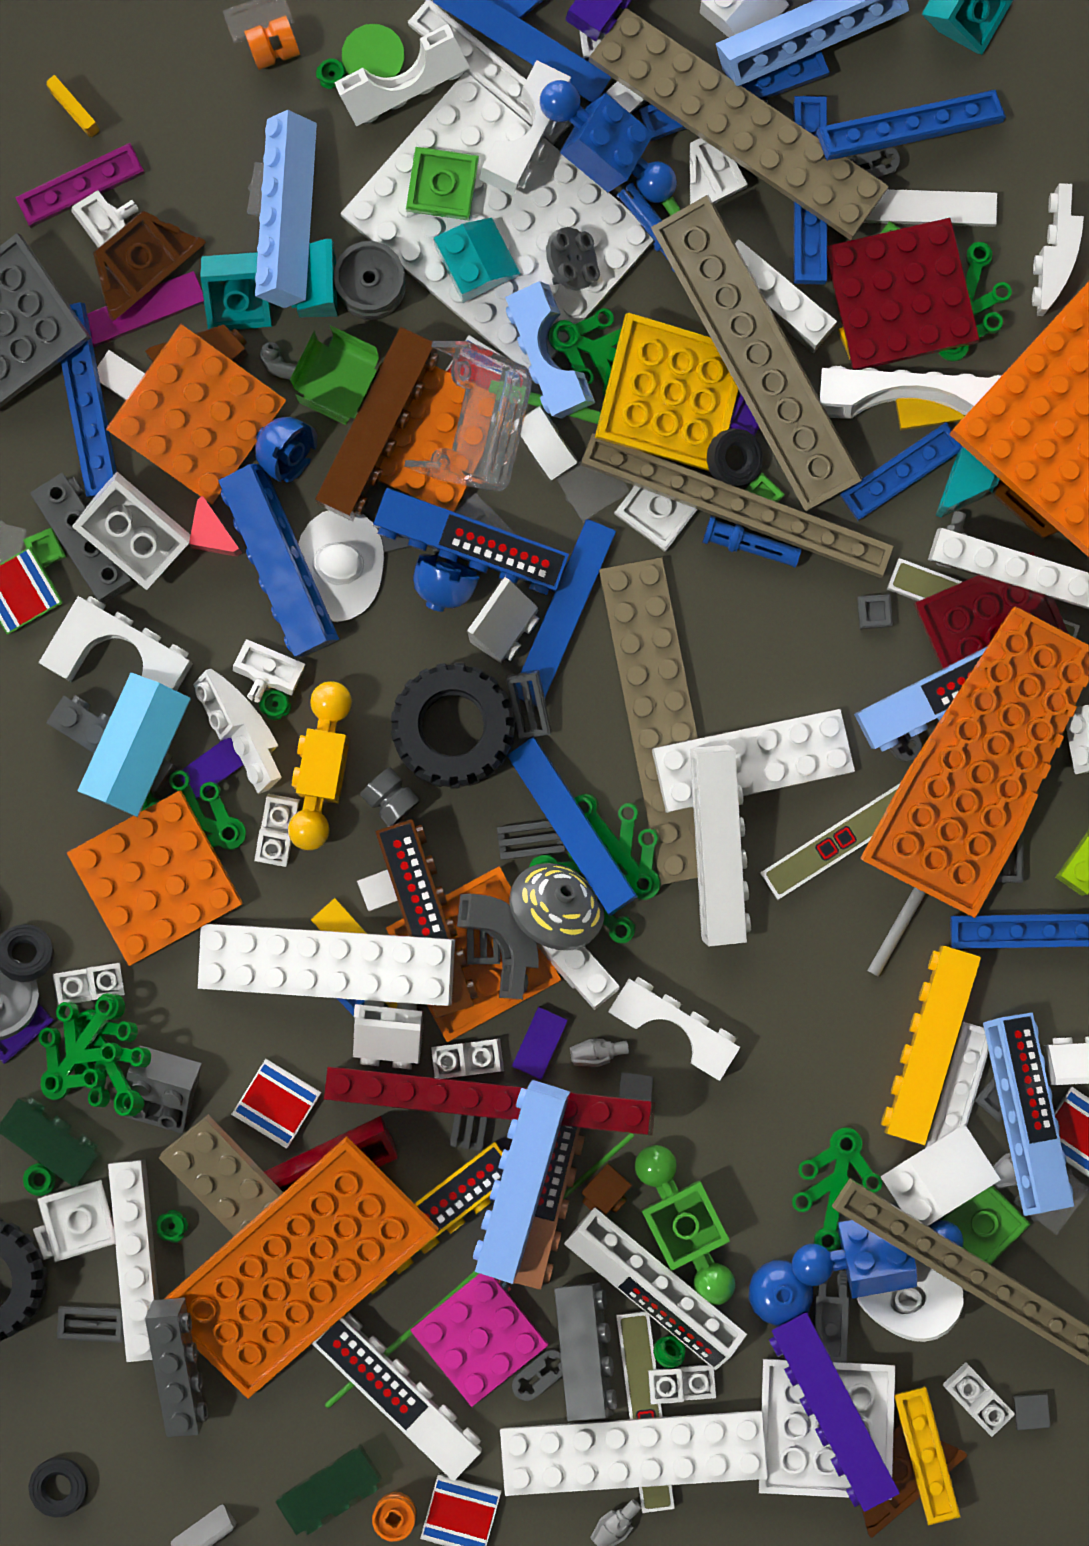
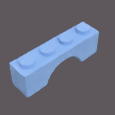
(534, 313)

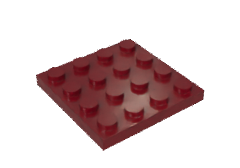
(902, 294)
(972, 612)

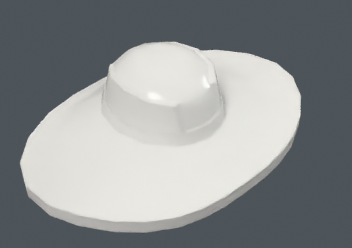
(344, 562)
(920, 1311)

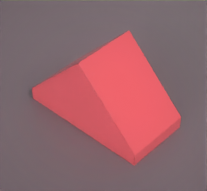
(209, 533)

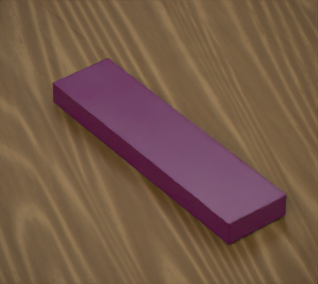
(74, 186)
(156, 305)

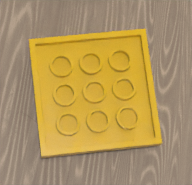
(666, 392)

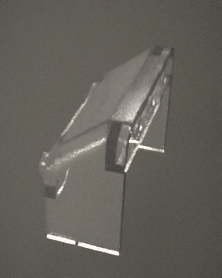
(487, 422)

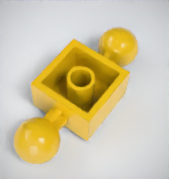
(321, 765)

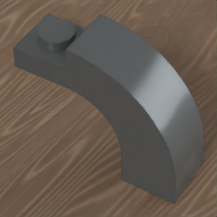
(516, 947)

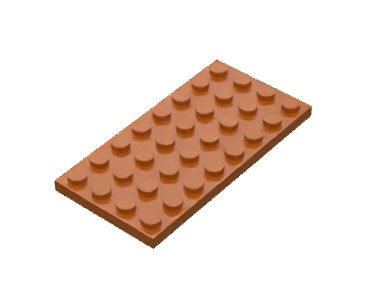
(300, 1266)

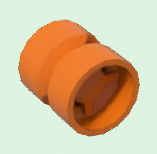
(261, 46)
(394, 1516)

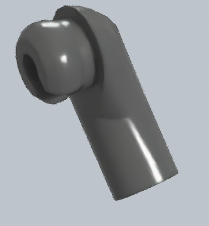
(274, 361)

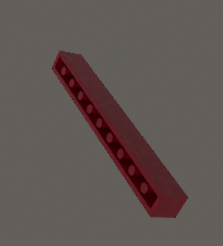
(481, 1100)

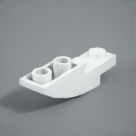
(1057, 261)
(237, 719)
(583, 973)

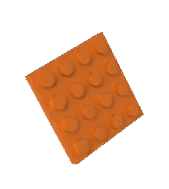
(195, 413)
(429, 428)
(154, 878)
(484, 976)

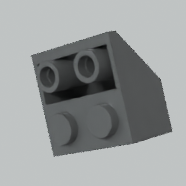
(167, 1089)

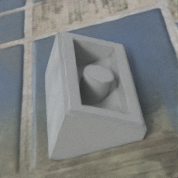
(208, 1529)

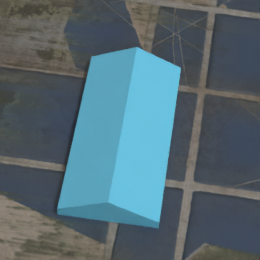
(134, 744)

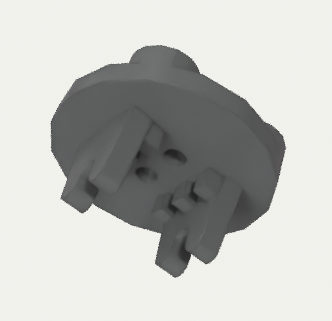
(572, 258)

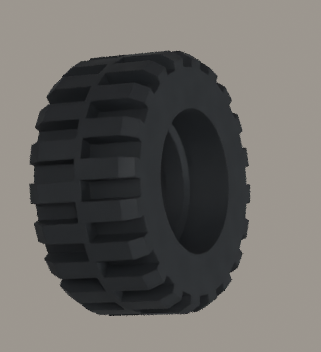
(452, 681)
(27, 1279)

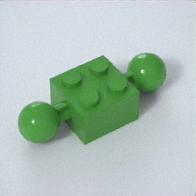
(685, 1224)

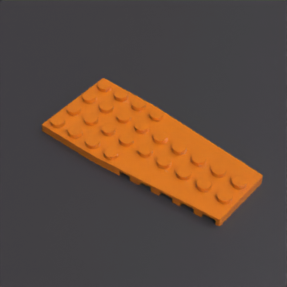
(983, 765)

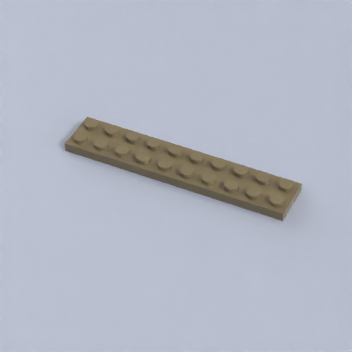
(737, 123)
(756, 353)
(653, 697)

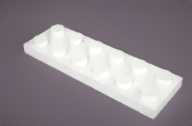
(770, 757)

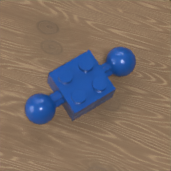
(607, 142)
(869, 1261)

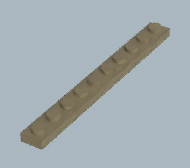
(738, 506)
(964, 1269)

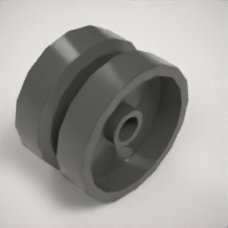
(370, 299)

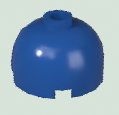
(283, 448)
(443, 583)
(778, 1294)

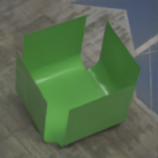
(335, 376)

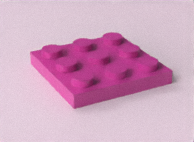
(479, 1337)

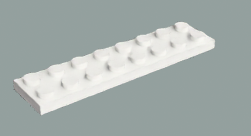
(326, 964)
(633, 1453)

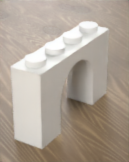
(89, 625)

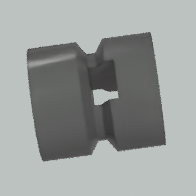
(390, 797)

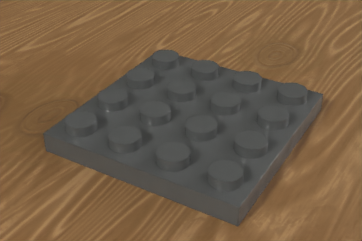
(34, 320)

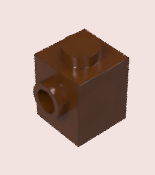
(606, 1190)

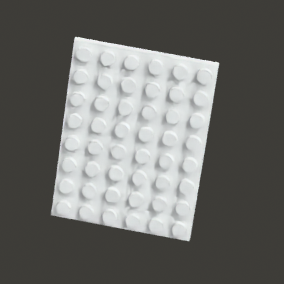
(554, 198)

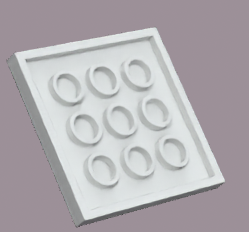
(793, 1450)

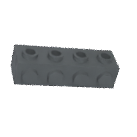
(62, 507)
(85, 728)
(585, 1352)
(176, 1367)

